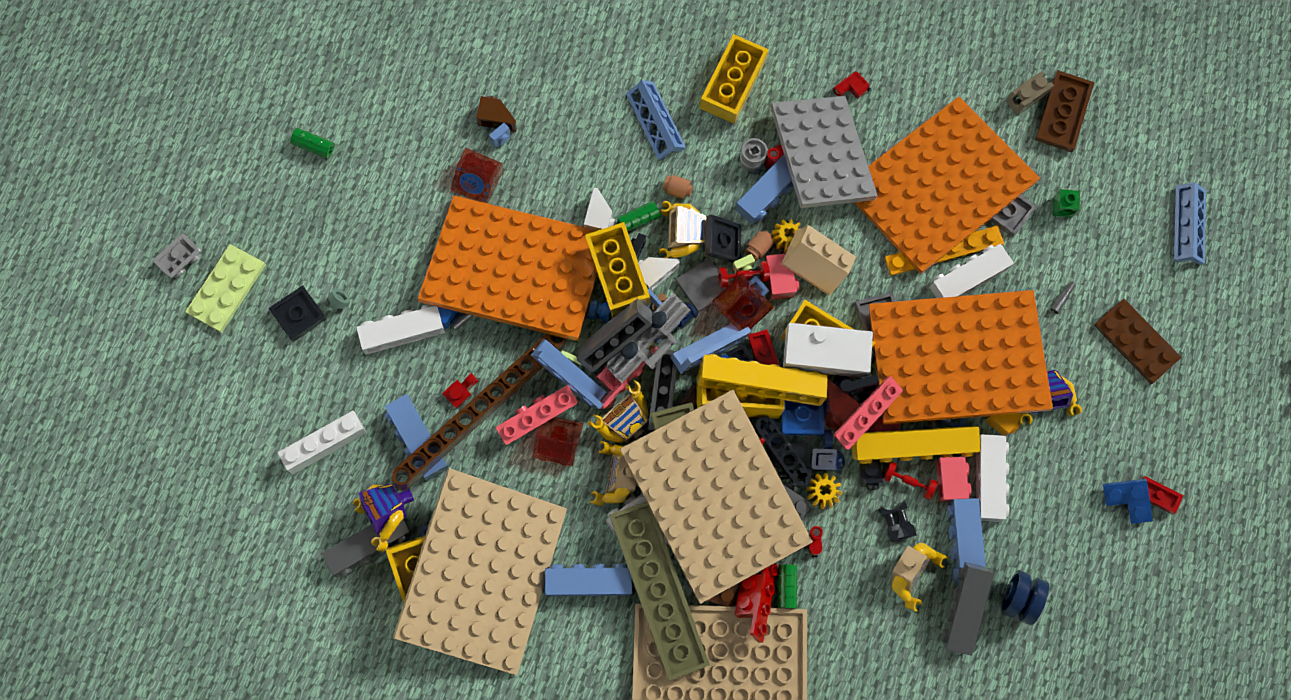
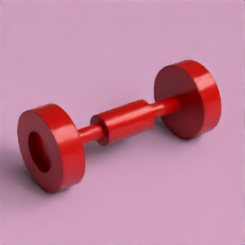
(763, 271)
(929, 489)

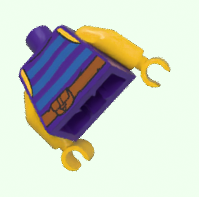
(1062, 395)
(384, 510)

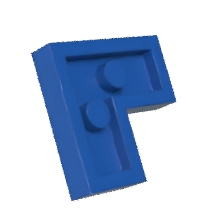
(1133, 493)

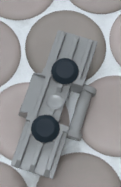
(637, 351)

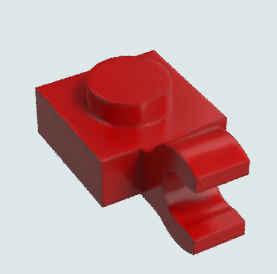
(459, 393)

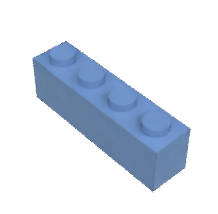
(766, 192)
(412, 431)
(966, 534)
(588, 581)

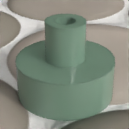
(338, 299)

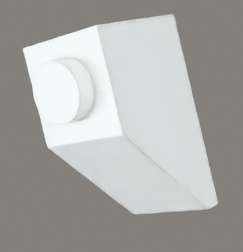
(599, 213)
(657, 270)

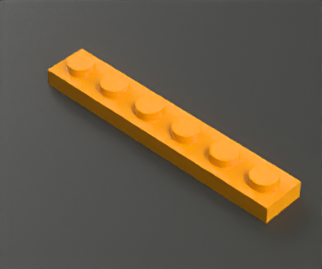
(974, 243)

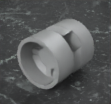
(753, 155)

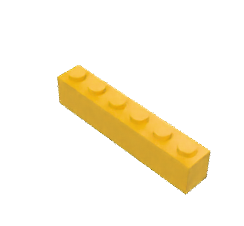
(762, 380)
(916, 442)

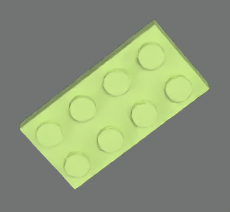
(225, 288)

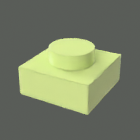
(745, 263)

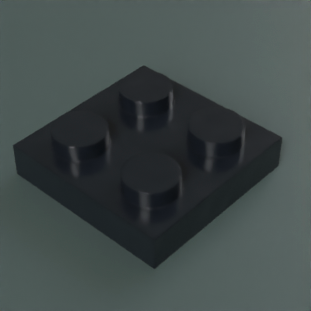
(723, 239)
(297, 313)

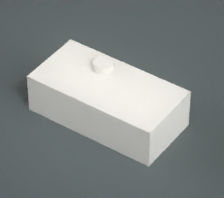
(828, 350)

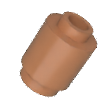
(678, 186)
(759, 244)

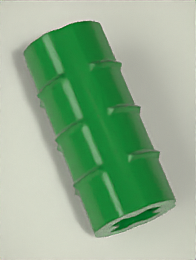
(312, 143)
(639, 216)
(787, 586)

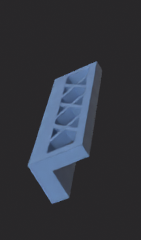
(661, 118)
(1190, 223)
(712, 344)
(569, 374)

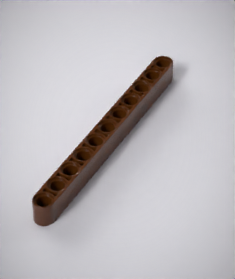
(470, 412)

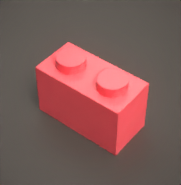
(782, 280)
(952, 479)

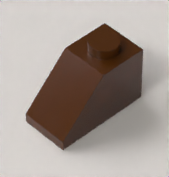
(493, 114)

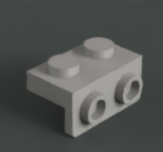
(176, 256)

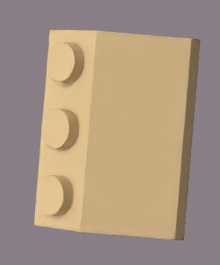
(818, 259)

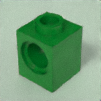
(1066, 203)

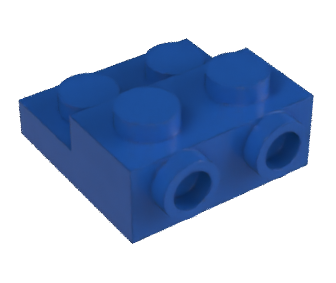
(802, 419)

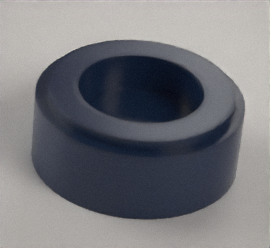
(827, 439)

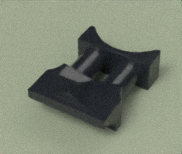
(900, 531)

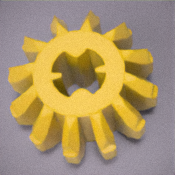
(782, 230)
(826, 499)

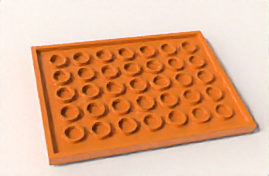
(943, 184)
(511, 268)
(961, 356)

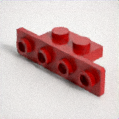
(755, 600)

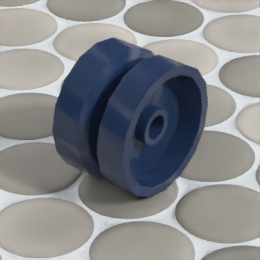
(1025, 597)

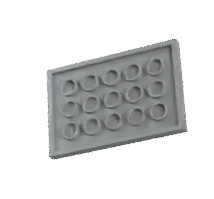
(823, 152)

